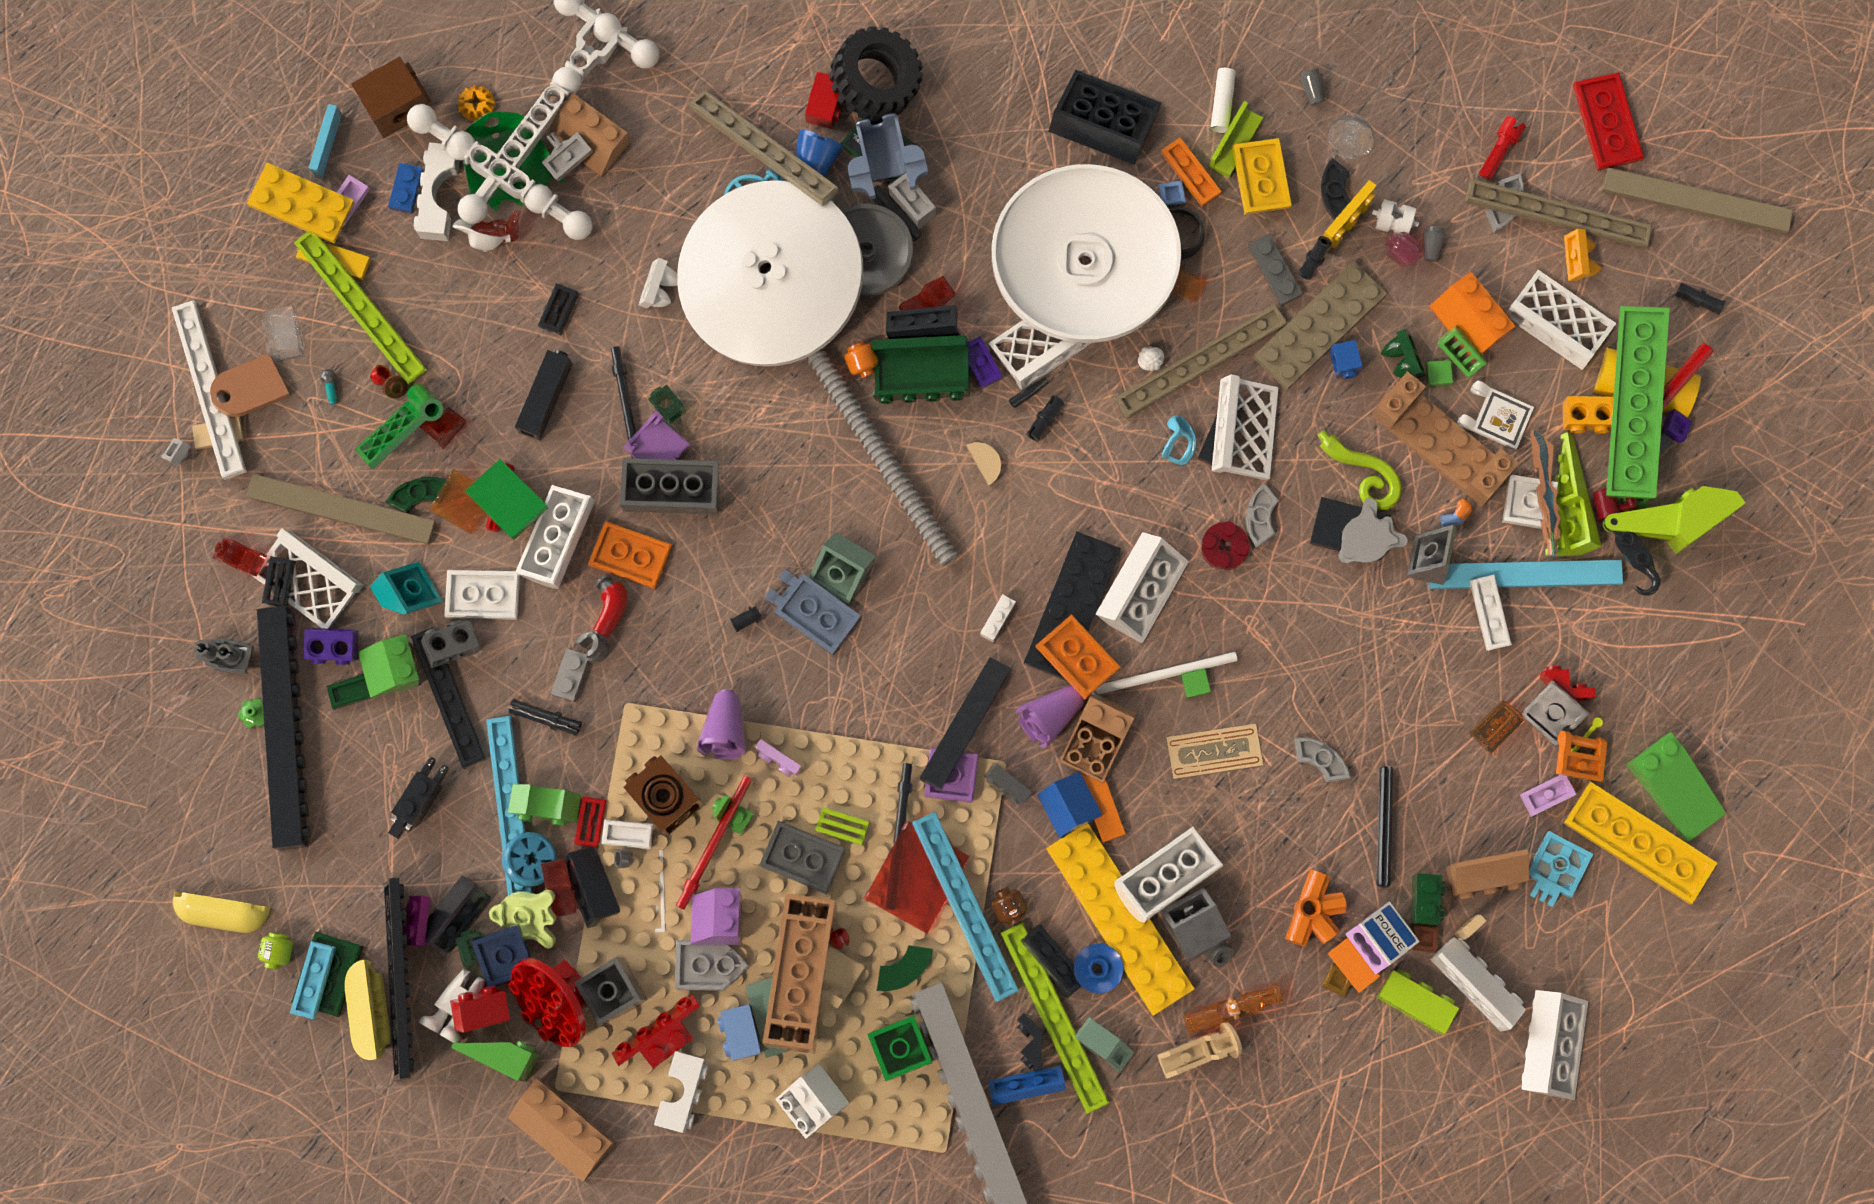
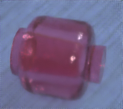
(1403, 248)

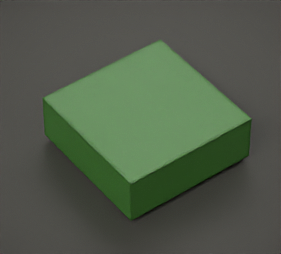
(1439, 373)
(1195, 683)

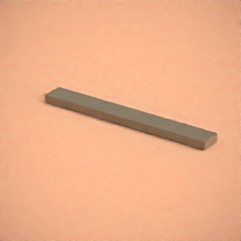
(764, 148)
(1697, 200)
(1558, 213)
(1200, 361)
(341, 509)

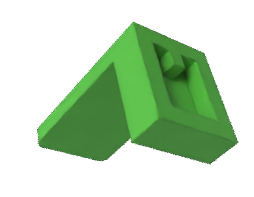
(739, 821)

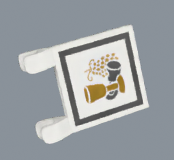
(1500, 417)

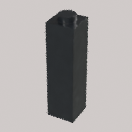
(544, 394)

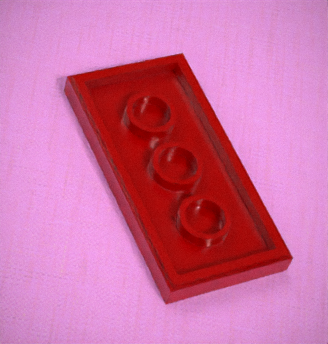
(1608, 121)

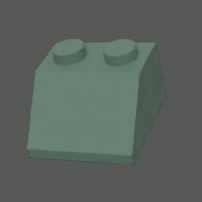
(841, 567)

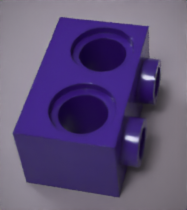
(331, 640)

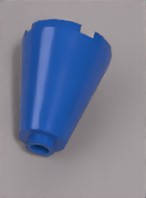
(817, 151)

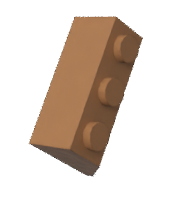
(598, 131)
(1489, 874)

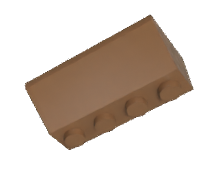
(561, 1129)

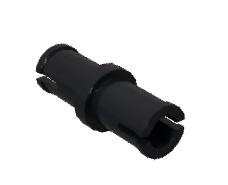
(1315, 257)
(1700, 298)
(1045, 418)

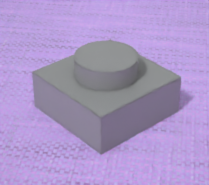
(176, 452)

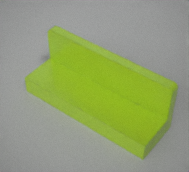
(1240, 131)

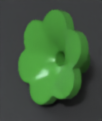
(256, 717)

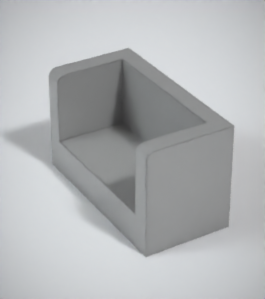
(912, 203)

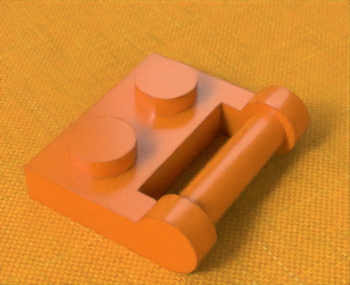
(1579, 764)

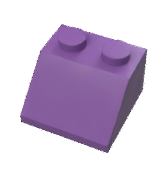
(716, 917)

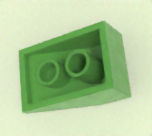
(506, 1057)

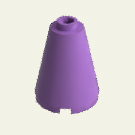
(1049, 714)
(723, 728)

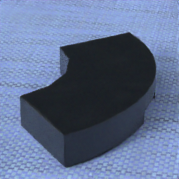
(1333, 188)

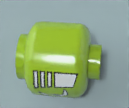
(275, 950)

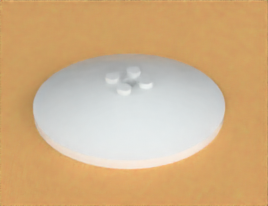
(1092, 215)
(795, 304)

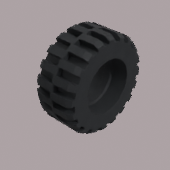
(894, 54)

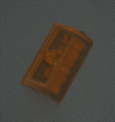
(1497, 726)

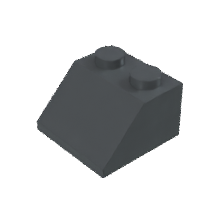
(611, 990)

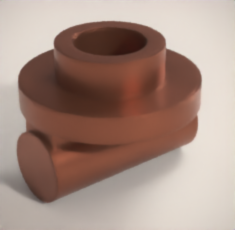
(394, 386)

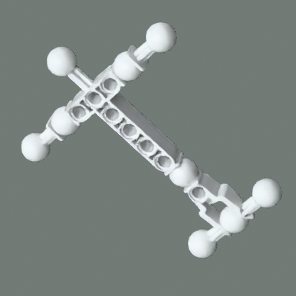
(565, 81)

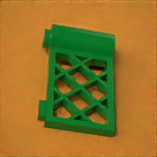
(421, 406)

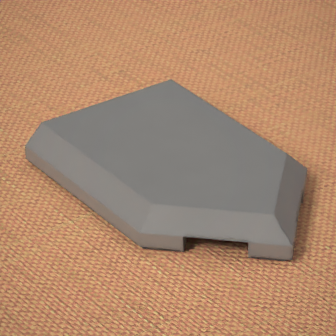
(706, 966)

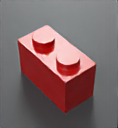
(823, 103)
(479, 1009)

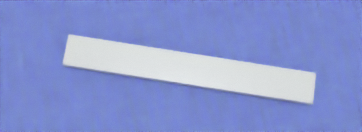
(203, 373)

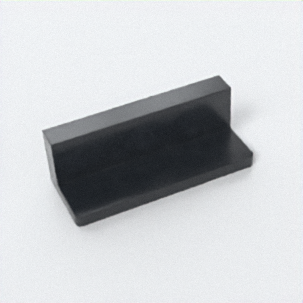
(923, 323)
(591, 886)
(454, 914)

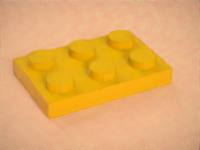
(1261, 176)
(1348, 217)

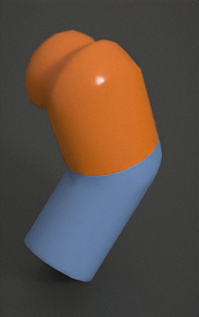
(1460, 515)

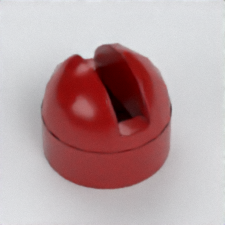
(377, 374)
(839, 937)

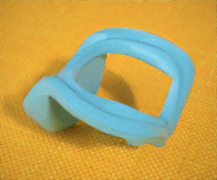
(1181, 428)

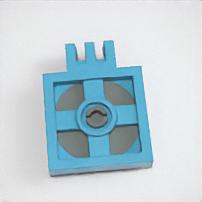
(1557, 868)

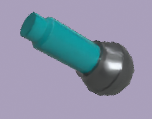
(328, 379)

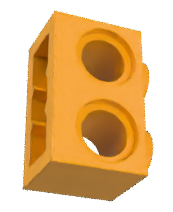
(1587, 407)

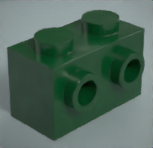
(1426, 899)

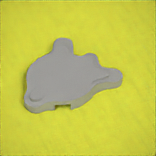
(1369, 538)

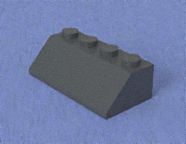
(670, 486)

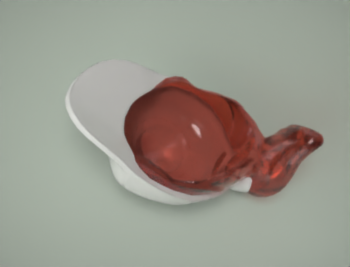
(491, 234)

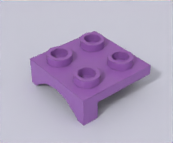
(656, 441)

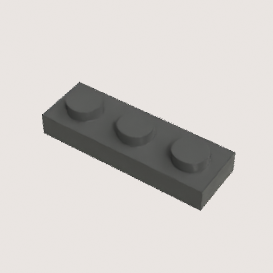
(1274, 270)

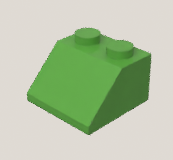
(388, 666)

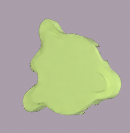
(530, 912)

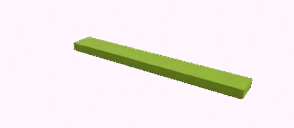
(361, 307)
(1056, 1021)

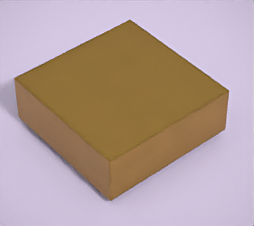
(1336, 981)

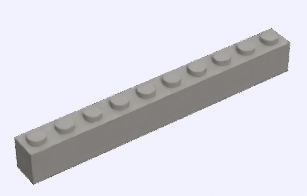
(967, 1096)

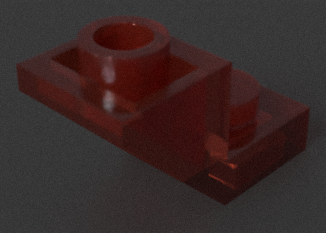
(933, 294)
(239, 556)
(557, 879)

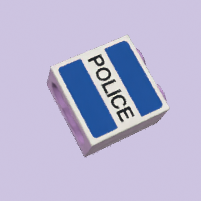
(1382, 937)

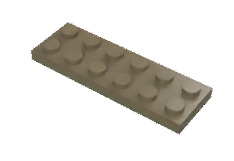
(1319, 325)

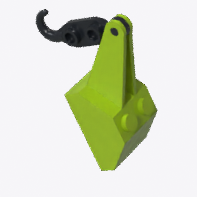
(1677, 523)

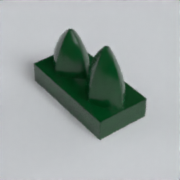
(1400, 346)

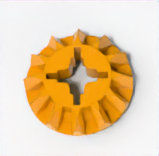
(484, 107)

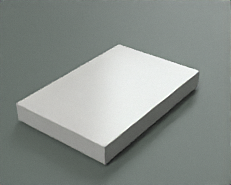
(482, 595)

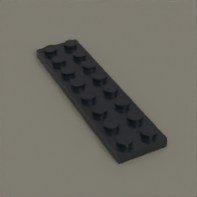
(398, 989)

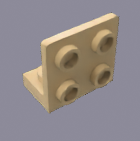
(839, 977)

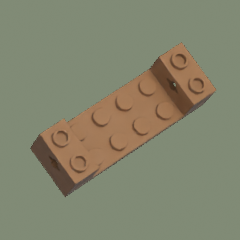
(1442, 441)
(799, 973)

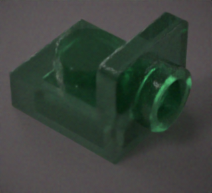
(465, 949)

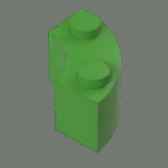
(544, 803)

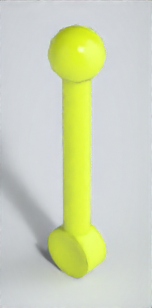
(1596, 723)

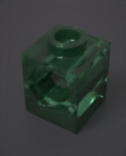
(671, 413)

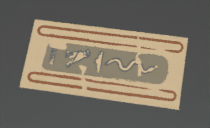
(1214, 751)

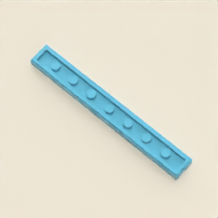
(1535, 574)
(505, 774)
(965, 906)

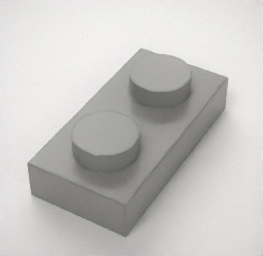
(570, 675)

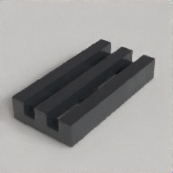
(551, 326)
(279, 579)

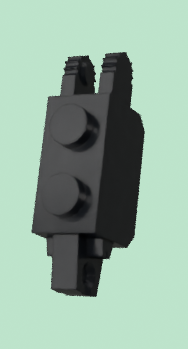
(417, 799)

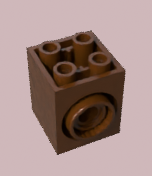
(390, 94)
(652, 784)

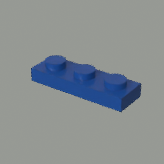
(1026, 1085)

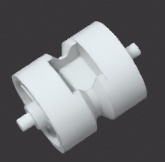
(1395, 218)

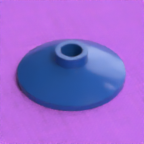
(1110, 964)

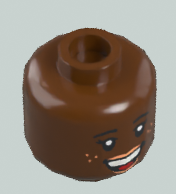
(1009, 906)

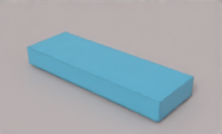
(325, 141)
(313, 980)

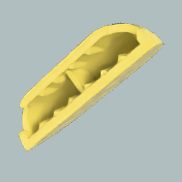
(219, 913)
(367, 1010)

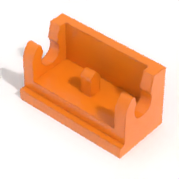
(1353, 965)

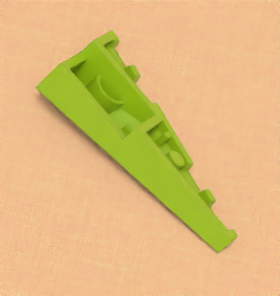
(1577, 520)

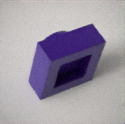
(1676, 426)

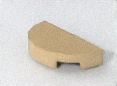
(986, 460)

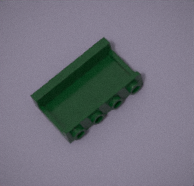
(922, 369)

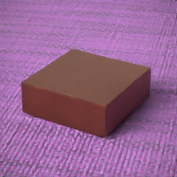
(1428, 938)

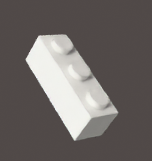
(997, 618)

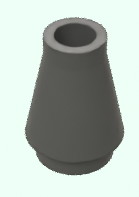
(1313, 85)
(1433, 241)

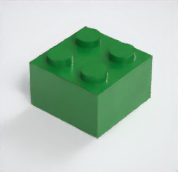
(899, 1048)

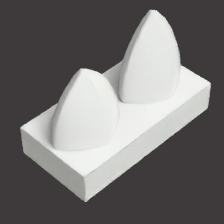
(658, 275)

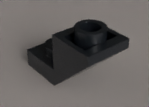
(1032, 1051)

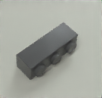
(1007, 784)

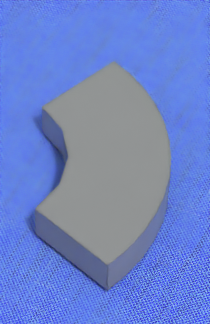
(1500, 220)
(1259, 516)
(1323, 758)

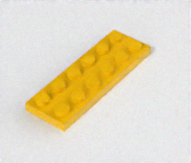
(1640, 843)

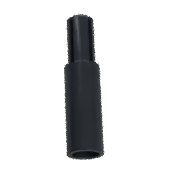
(1027, 393)

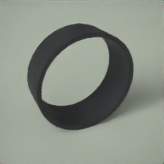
(1186, 253)

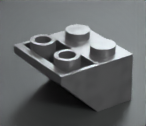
(1195, 924)

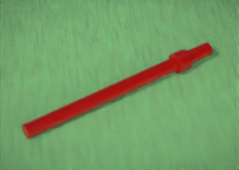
(691, 885)

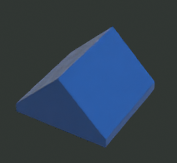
(1069, 804)

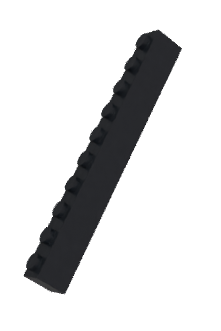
(282, 729)

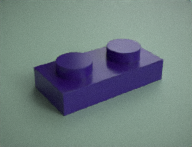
(982, 363)

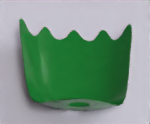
(505, 127)

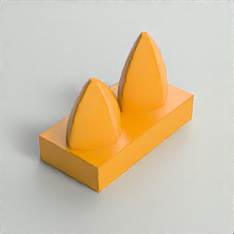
(1576, 250)

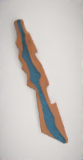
(1542, 458)

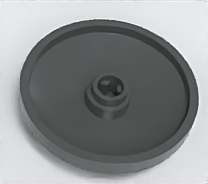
(884, 246)

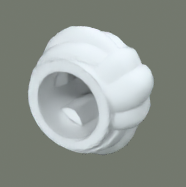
(1151, 358)

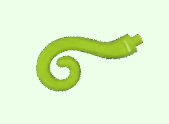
(1338, 452)

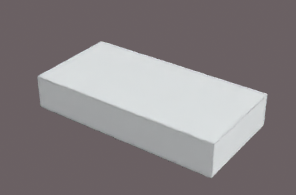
(627, 834)

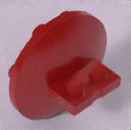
(551, 998)

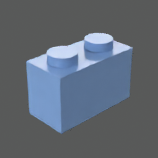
(740, 1033)

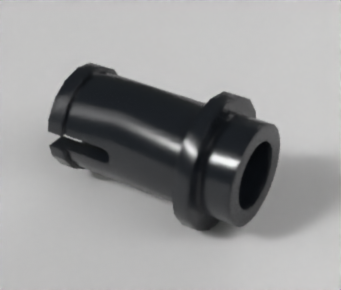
(746, 618)

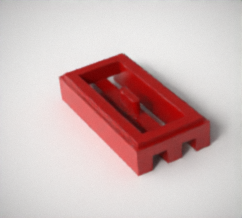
(577, 841)

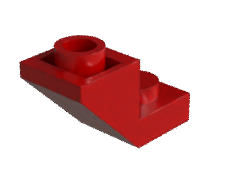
(1579, 691)

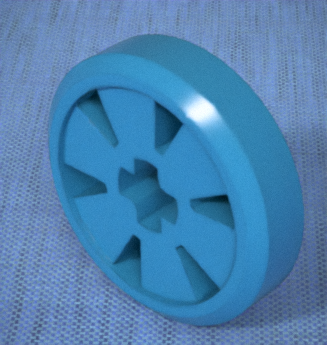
(514, 862)

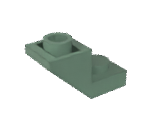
(1104, 1044)

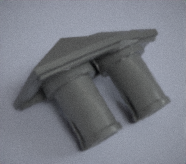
(225, 655)

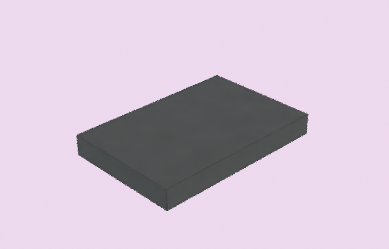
(802, 857)

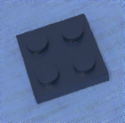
(500, 953)

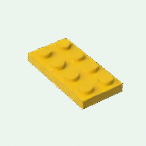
(300, 202)

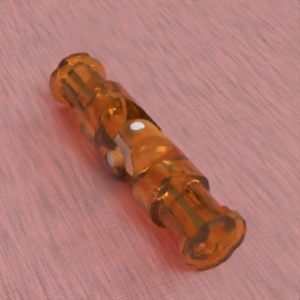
(1246, 1004)

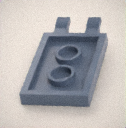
(813, 611)

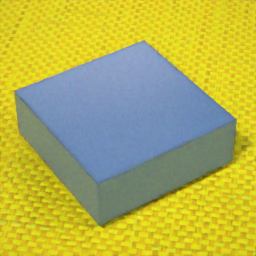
(1172, 194)

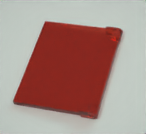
(908, 882)

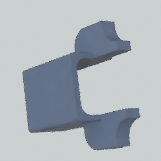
(884, 156)

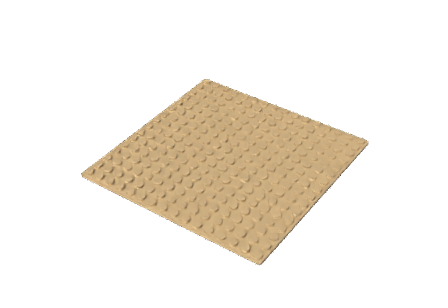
(836, 774)

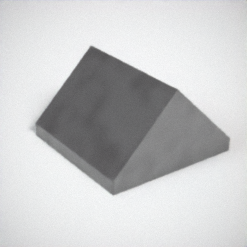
(1432, 555)

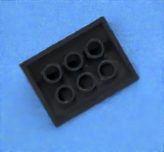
(1104, 117)

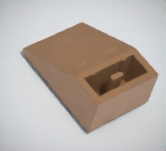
(1097, 737)

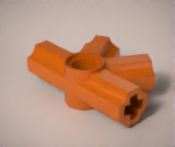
(1323, 907)

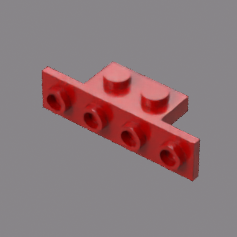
(661, 1037)

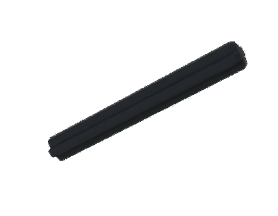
(1384, 827)

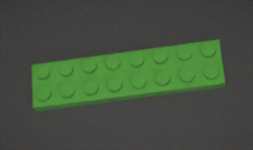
(1638, 402)

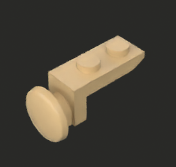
(1201, 1050)

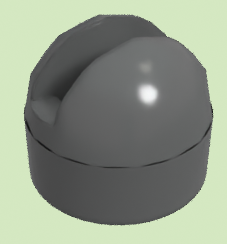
(622, 858)

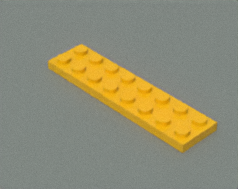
(1142, 950)

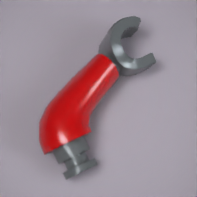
(614, 604)

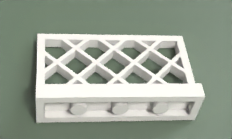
(1554, 336)
(1040, 364)
(1228, 420)
(324, 566)

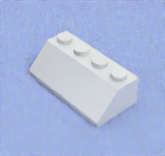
(1142, 587)
(1478, 984)
(1554, 1044)

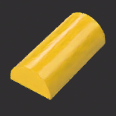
(1682, 402)

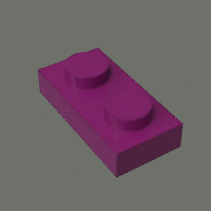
(417, 918)

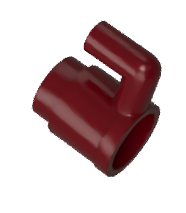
(1609, 505)

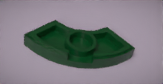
(415, 492)
(905, 970)

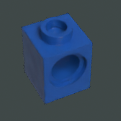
(1346, 359)

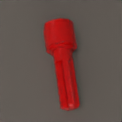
(1507, 136)

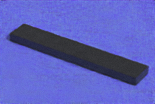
(451, 706)
(965, 724)

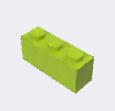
(1418, 1001)

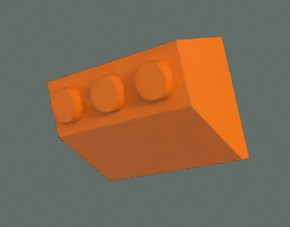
(1474, 313)

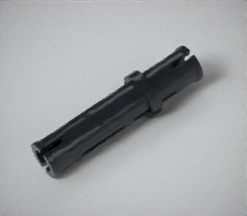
(545, 717)

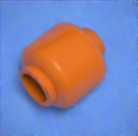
(861, 359)

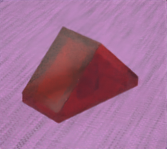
(444, 428)

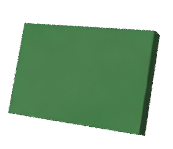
(506, 499)

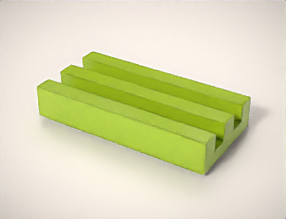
(822, 819)

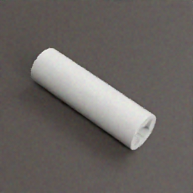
(1223, 100)

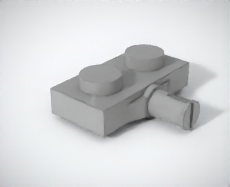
(566, 155)

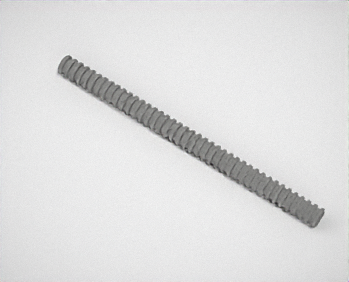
(882, 457)

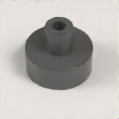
(1220, 955)

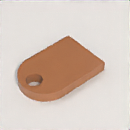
(250, 387)

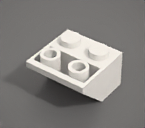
(812, 1101)

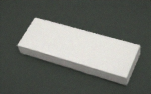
(1490, 612)

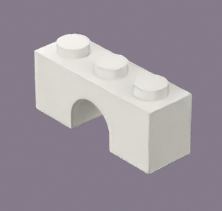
(678, 1115)

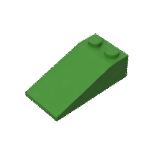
(1677, 786)

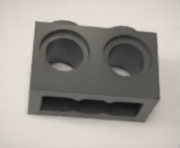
(452, 649)

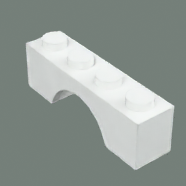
(433, 221)

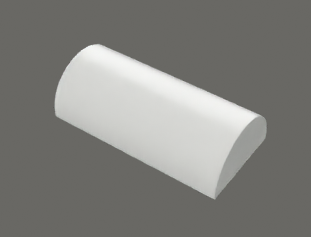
(555, 537)
(1167, 875)

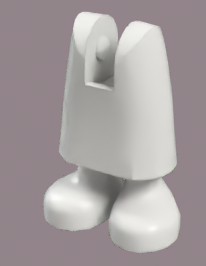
(443, 1003)

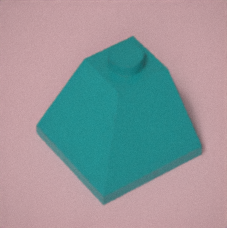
(405, 589)

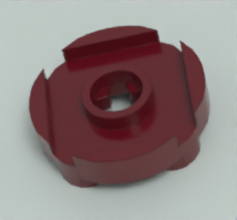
(1225, 532)

